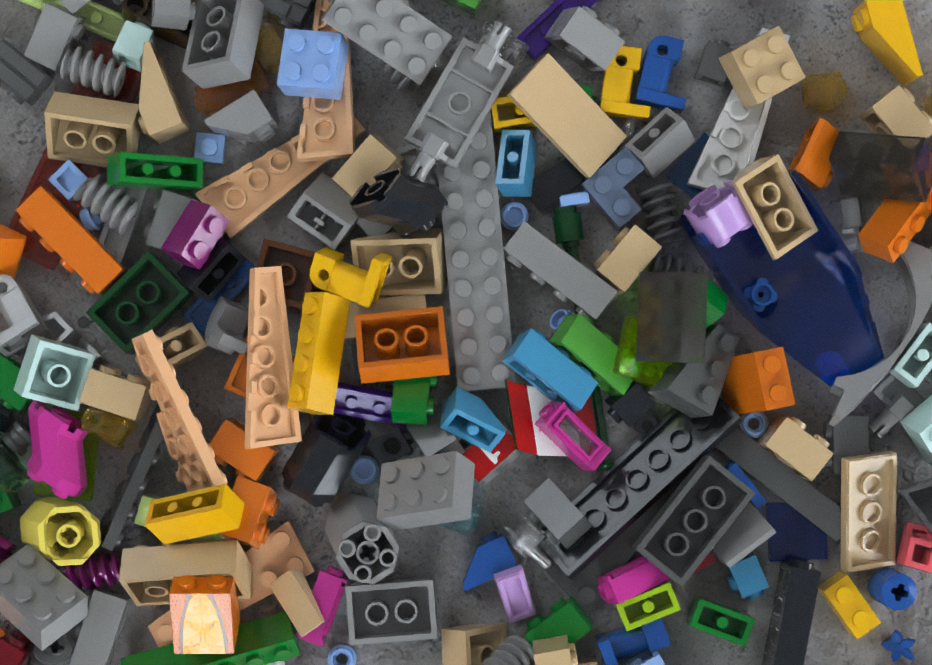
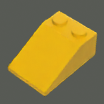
(888, 36)

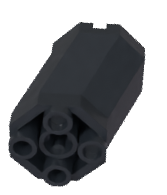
(399, 202)
(325, 457)

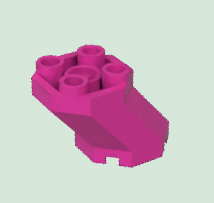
(57, 450)

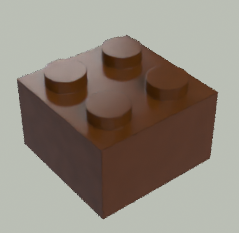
(295, 269)

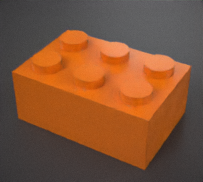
(401, 345)

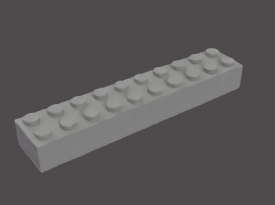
(476, 266)

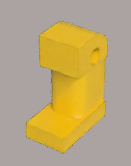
(618, 86)
(349, 281)

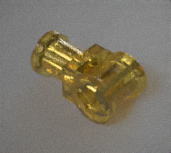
(110, 426)

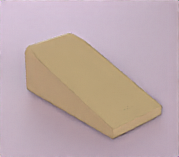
(298, 601)

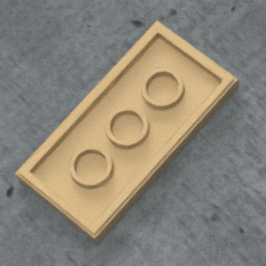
(567, 115)
(868, 511)

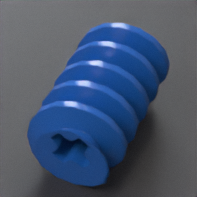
(881, 586)

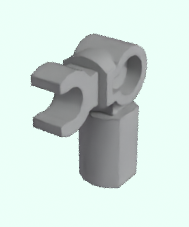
(852, 222)

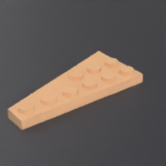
(178, 425)

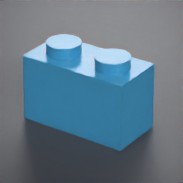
(516, 163)

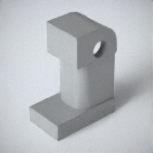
(20, 316)

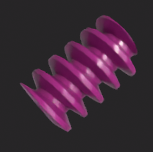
(95, 571)

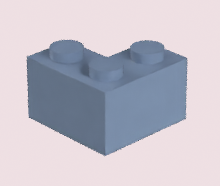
(608, 191)

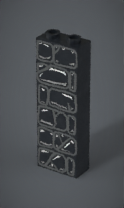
(792, 613)

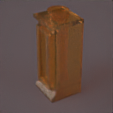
(218, 97)

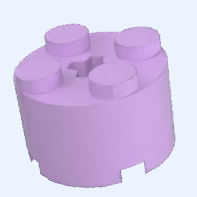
(718, 214)

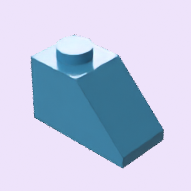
(471, 420)

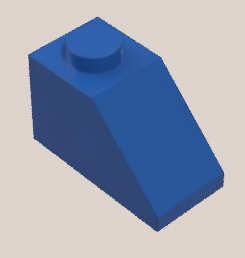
(488, 558)

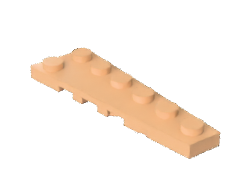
(328, 123)
(260, 184)
(268, 364)
(274, 558)

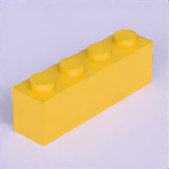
(318, 353)

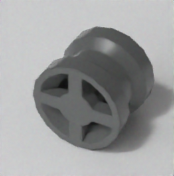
(18, 438)

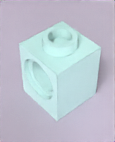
(130, 44)

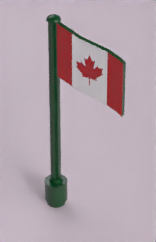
(527, 401)

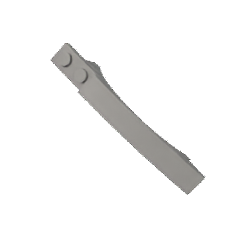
(916, 272)

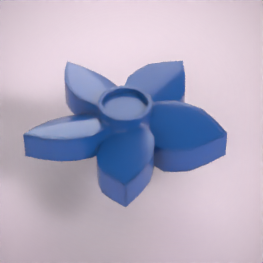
(899, 646)

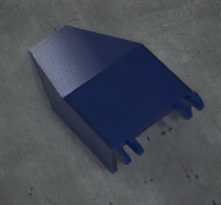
(821, 299)

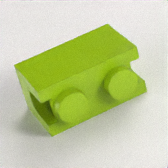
(648, 606)

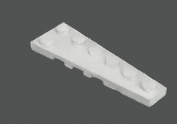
(731, 142)

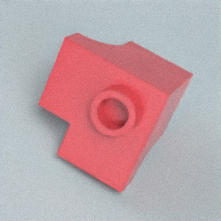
(915, 548)

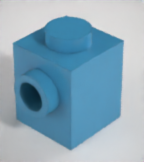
(747, 578)

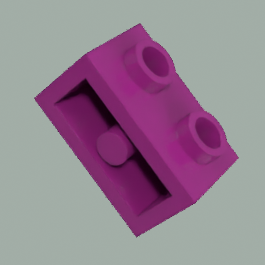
(195, 234)

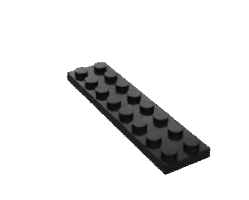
(640, 481)

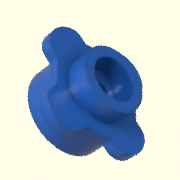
(769, 294)

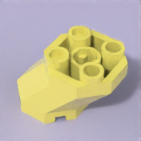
(60, 530)

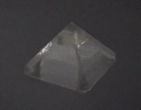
(632, 127)

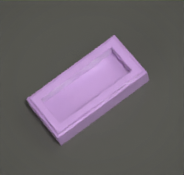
(515, 594)

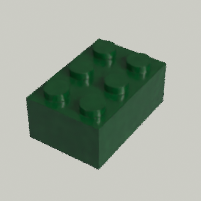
(139, 301)

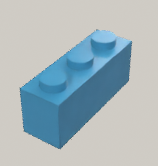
(550, 370)

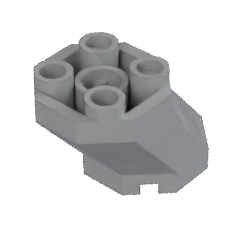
(360, 541)

